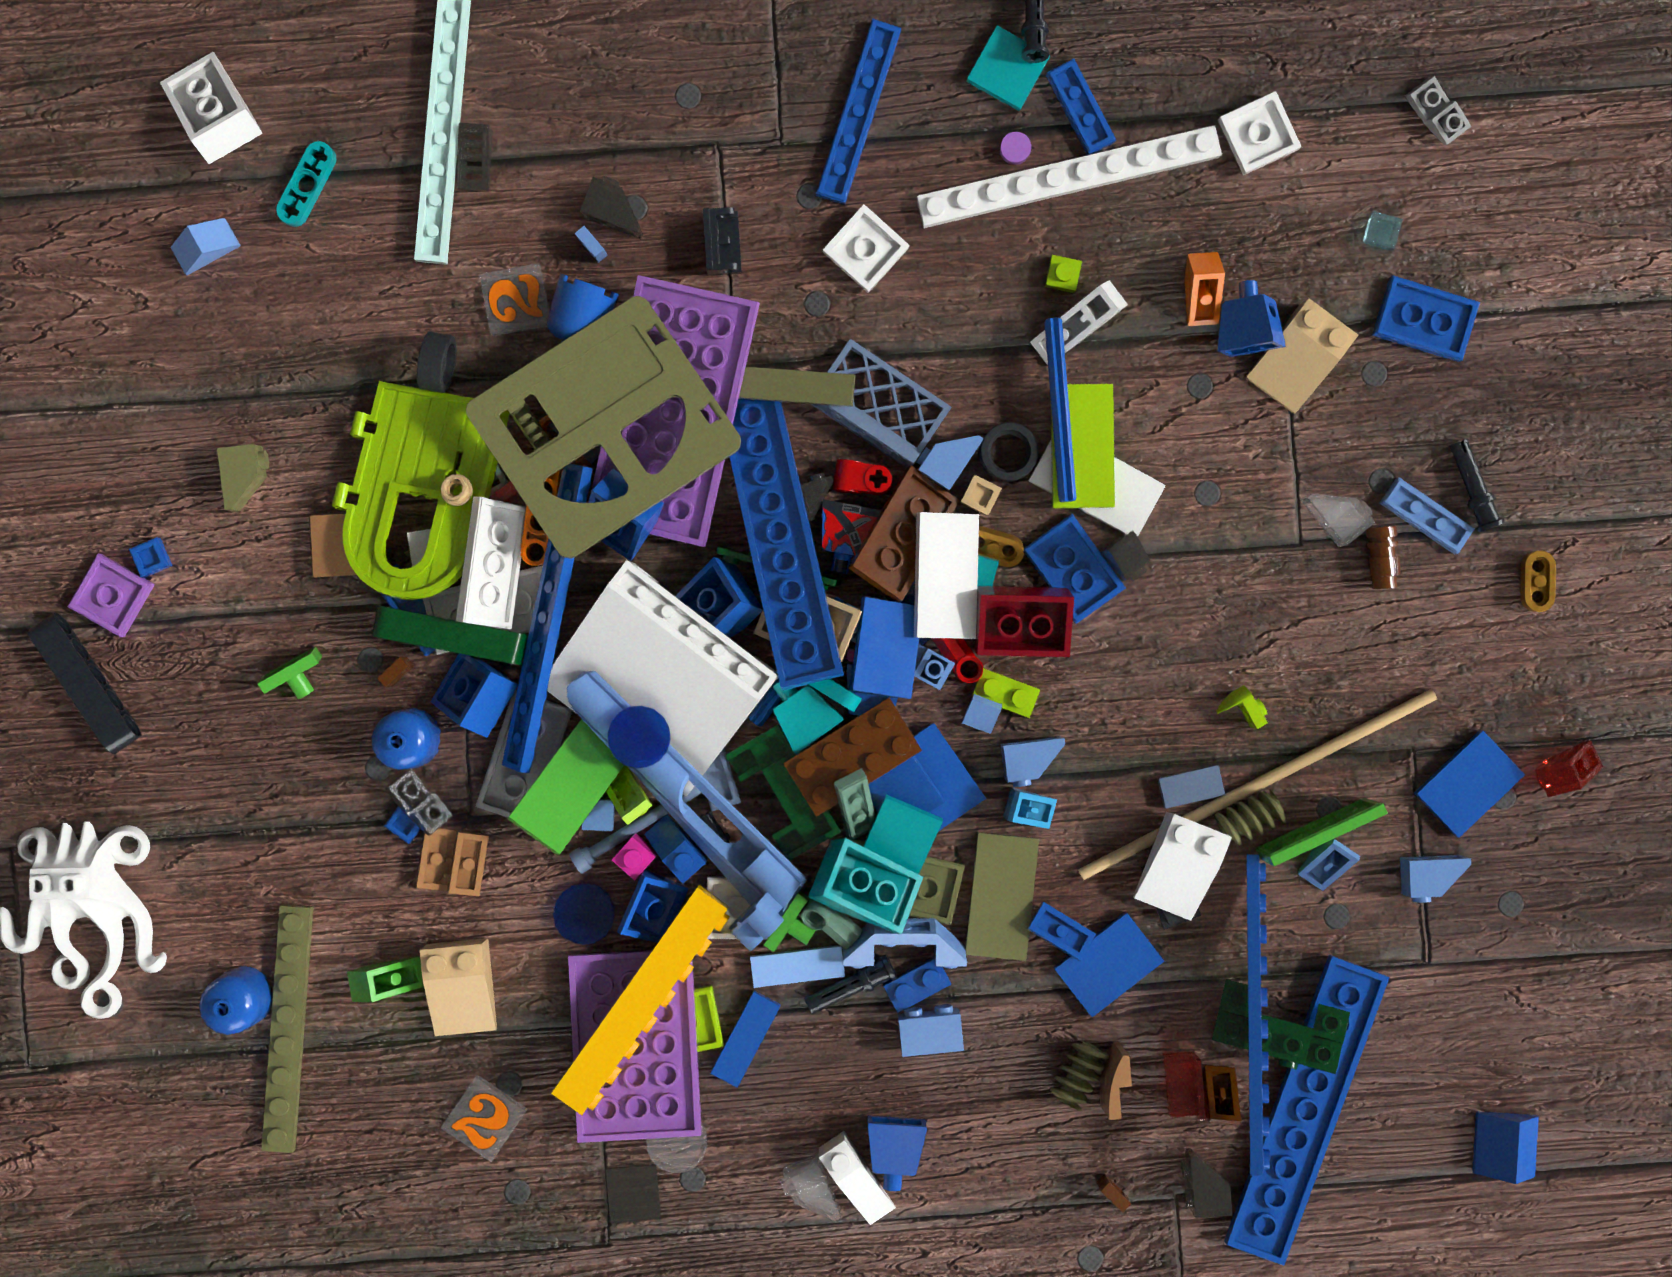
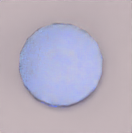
(638, 737)
(584, 913)

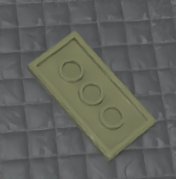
(937, 890)
(1001, 896)

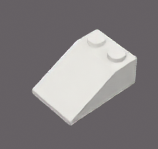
(210, 108)
(1181, 865)

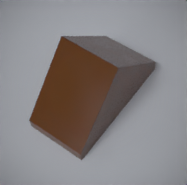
(1221, 1095)

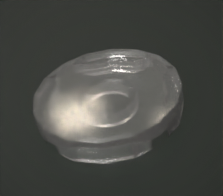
(677, 1153)

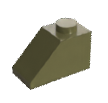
(241, 473)

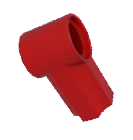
(958, 652)

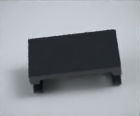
(722, 241)

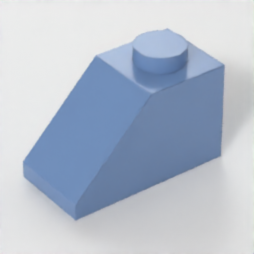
(948, 460)
(1029, 759)
(1430, 875)

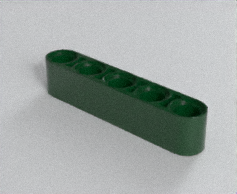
(449, 635)

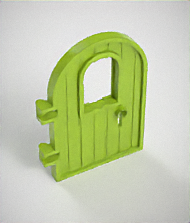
(413, 454)

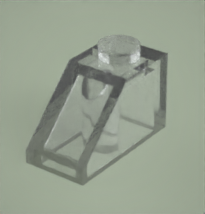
(1340, 516)
(810, 1187)

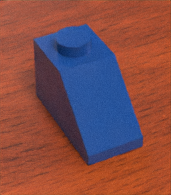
(675, 848)

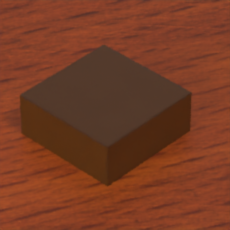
(395, 671)
(1113, 1193)

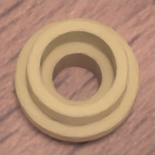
(450, 484)

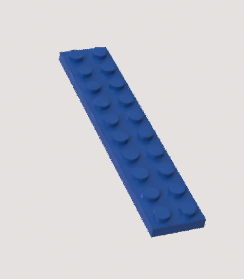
(782, 547)
(1305, 1119)

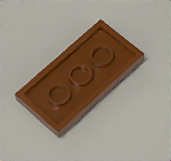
(889, 548)
(871, 741)

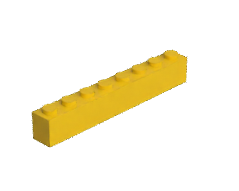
(640, 1000)

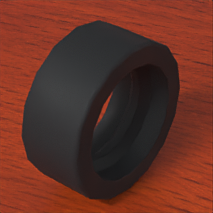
(436, 362)
(1031, 451)

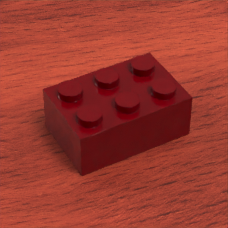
(1023, 621)

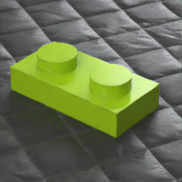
(1010, 693)

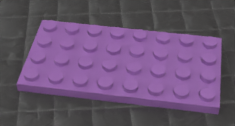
(716, 339)

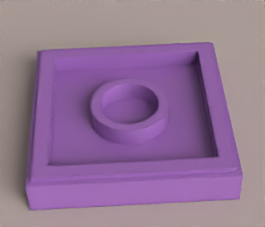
(111, 595)

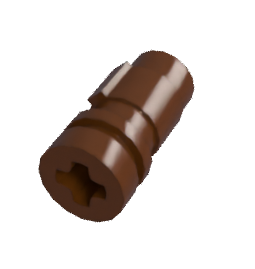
(1382, 561)

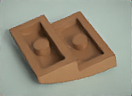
(327, 546)
(452, 861)
(1114, 1076)

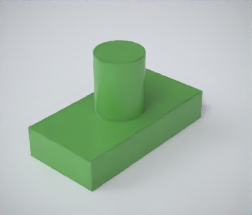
(292, 674)
(791, 924)

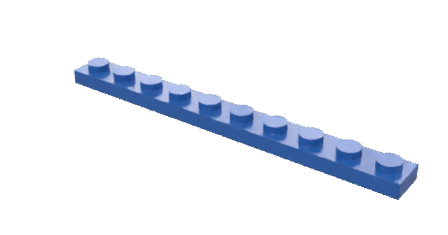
(543, 636)
(1256, 1026)

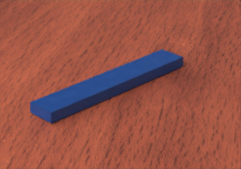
(858, 111)

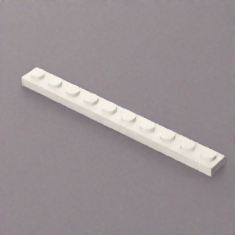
(1069, 176)

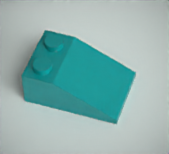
(865, 885)

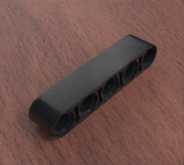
(84, 683)

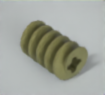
(1251, 816)
(1079, 1074)

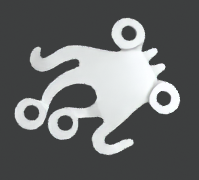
(80, 881)

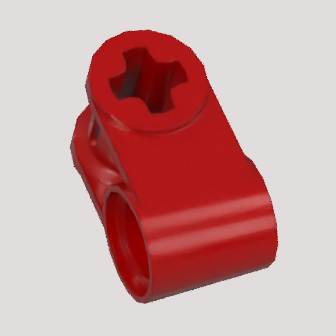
(855, 478)

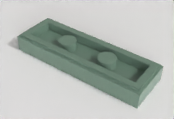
(855, 804)

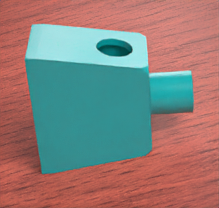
(804, 716)

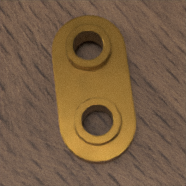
(994, 543)
(1541, 581)

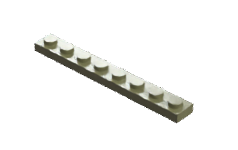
(287, 1028)

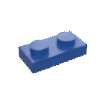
(1061, 931)
(916, 984)

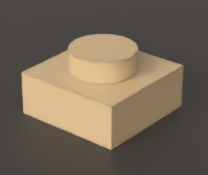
(980, 495)

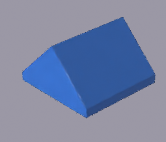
(652, 907)
(1505, 1146)

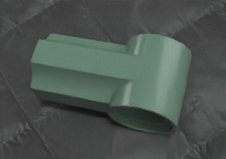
(832, 922)

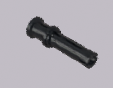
(1034, 32)
(1480, 500)
(864, 979)

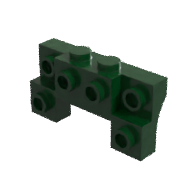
(768, 754)
(1287, 1041)

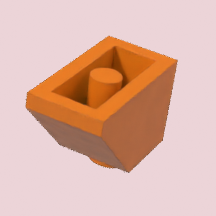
(1203, 288)

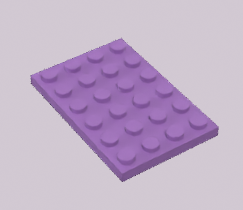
(660, 1082)

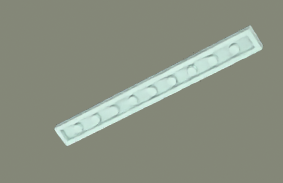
(442, 131)

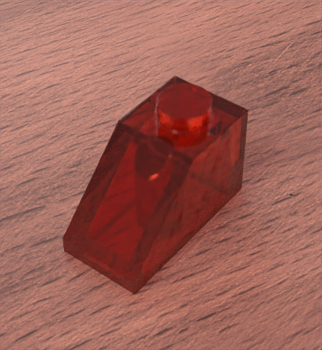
(1569, 769)

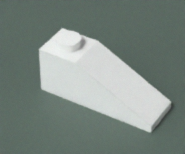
(1085, 317)
(855, 1178)

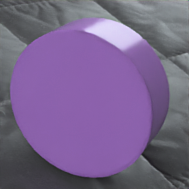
(1015, 148)

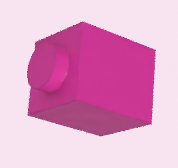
(635, 856)

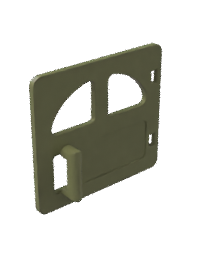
(591, 393)

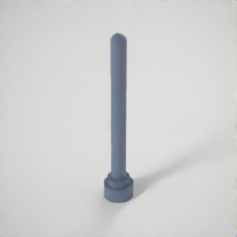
(585, 857)

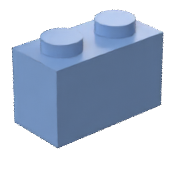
(930, 1031)

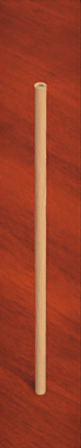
(1265, 780)

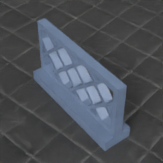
(871, 429)

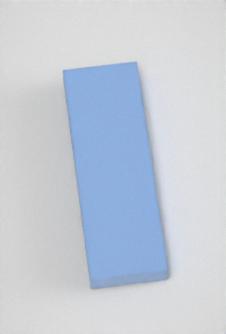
(797, 966)

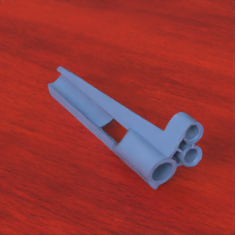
(751, 864)

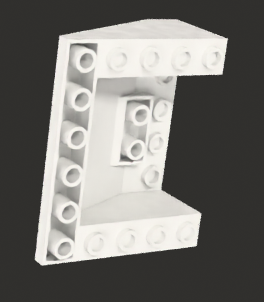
(666, 660)

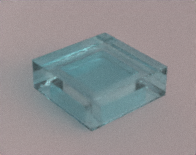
(1382, 231)

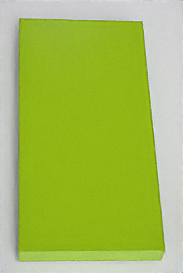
(1093, 447)

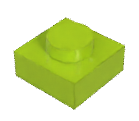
(1063, 273)

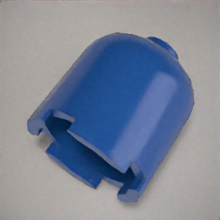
(577, 306)
(418, 734)
(246, 1000)

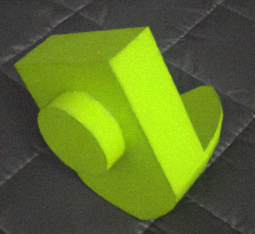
(1251, 708)

